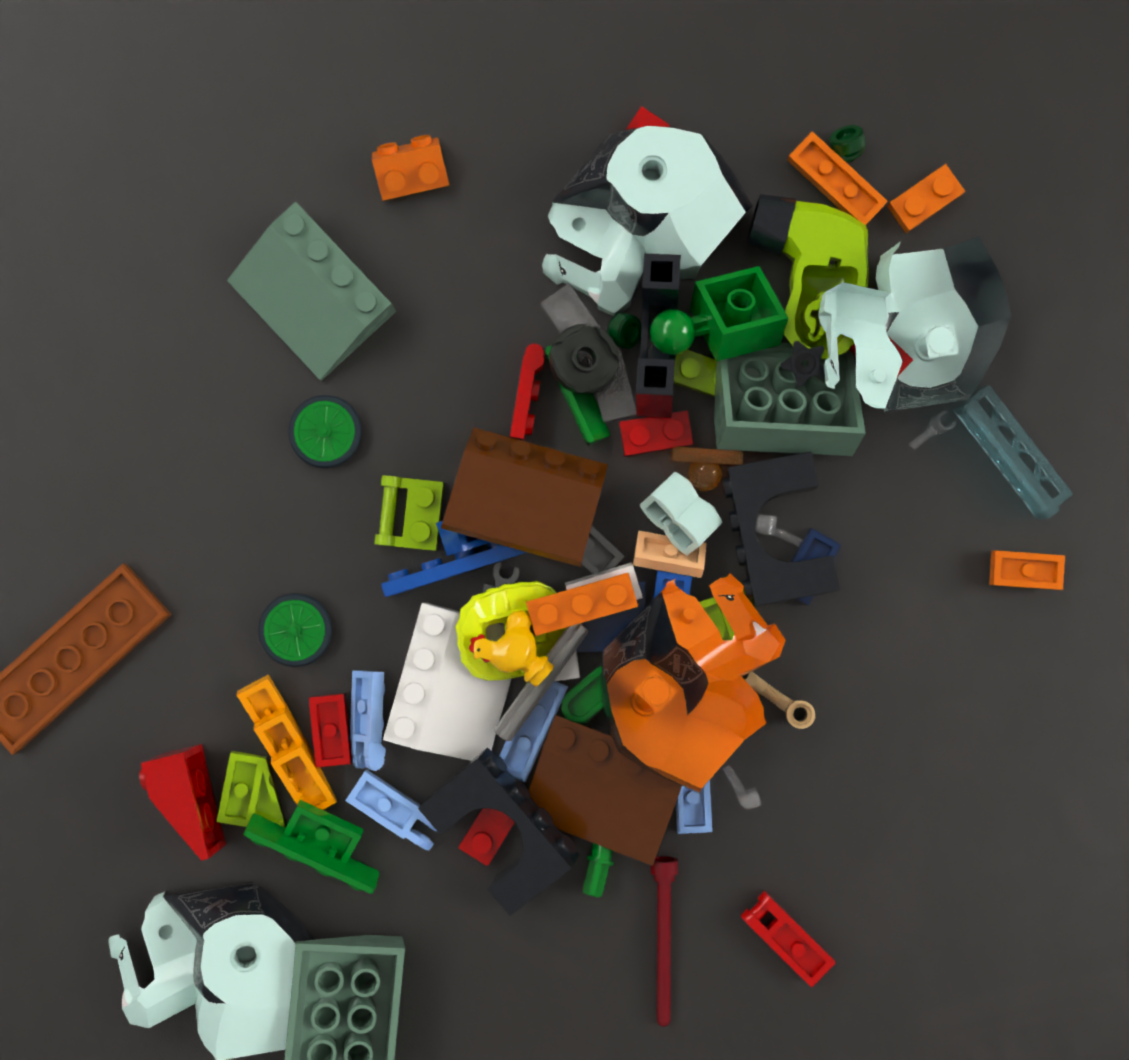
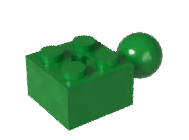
(732, 313)

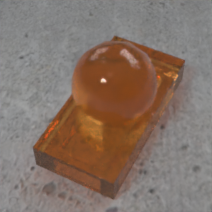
(705, 464)

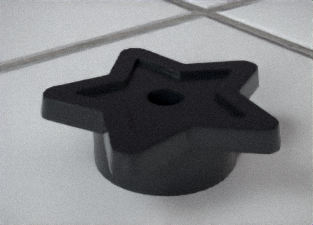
(802, 353)

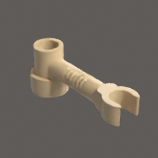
(782, 701)

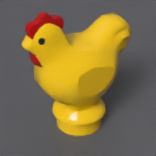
(514, 650)

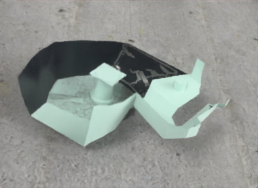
(640, 196)
(935, 305)
(226, 955)

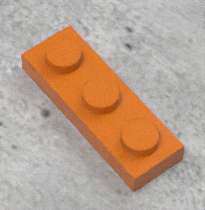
(836, 179)
(581, 604)

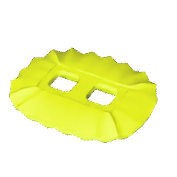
(493, 608)

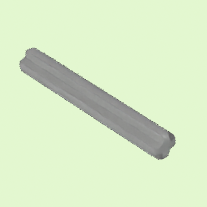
(531, 695)

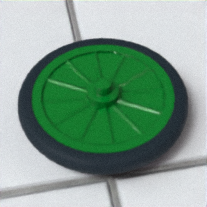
(325, 431)
(295, 630)

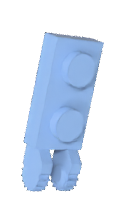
(367, 719)
(389, 808)

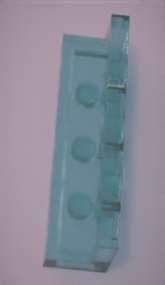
(1007, 457)

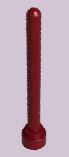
(664, 872)

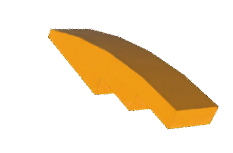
(285, 744)

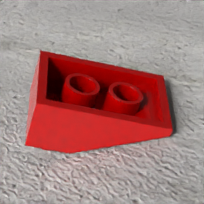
(184, 794)

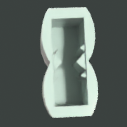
(681, 513)

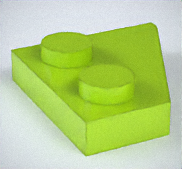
(248, 791)

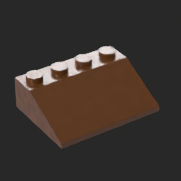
(525, 496)
(601, 792)

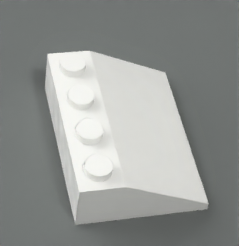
(438, 699)

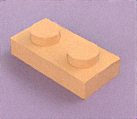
(658, 553)

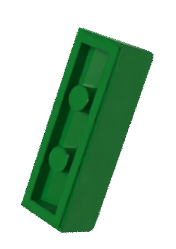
(585, 413)

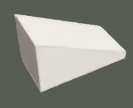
(570, 670)

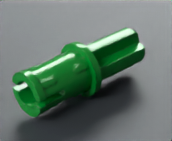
(597, 870)

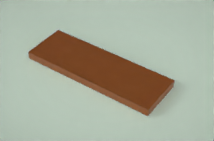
(75, 655)

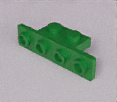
(317, 841)

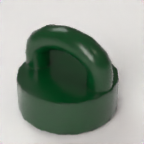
(848, 142)
(624, 330)

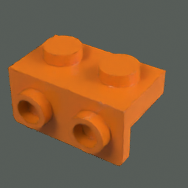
(409, 167)

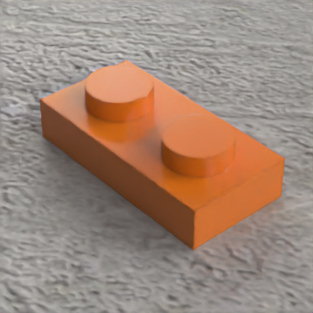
(926, 198)
(1027, 570)

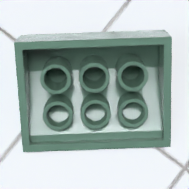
(310, 292)
(767, 412)
(345, 998)

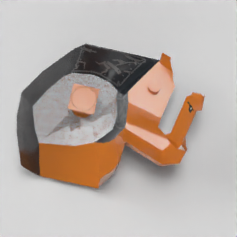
(679, 688)

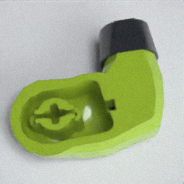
(825, 252)

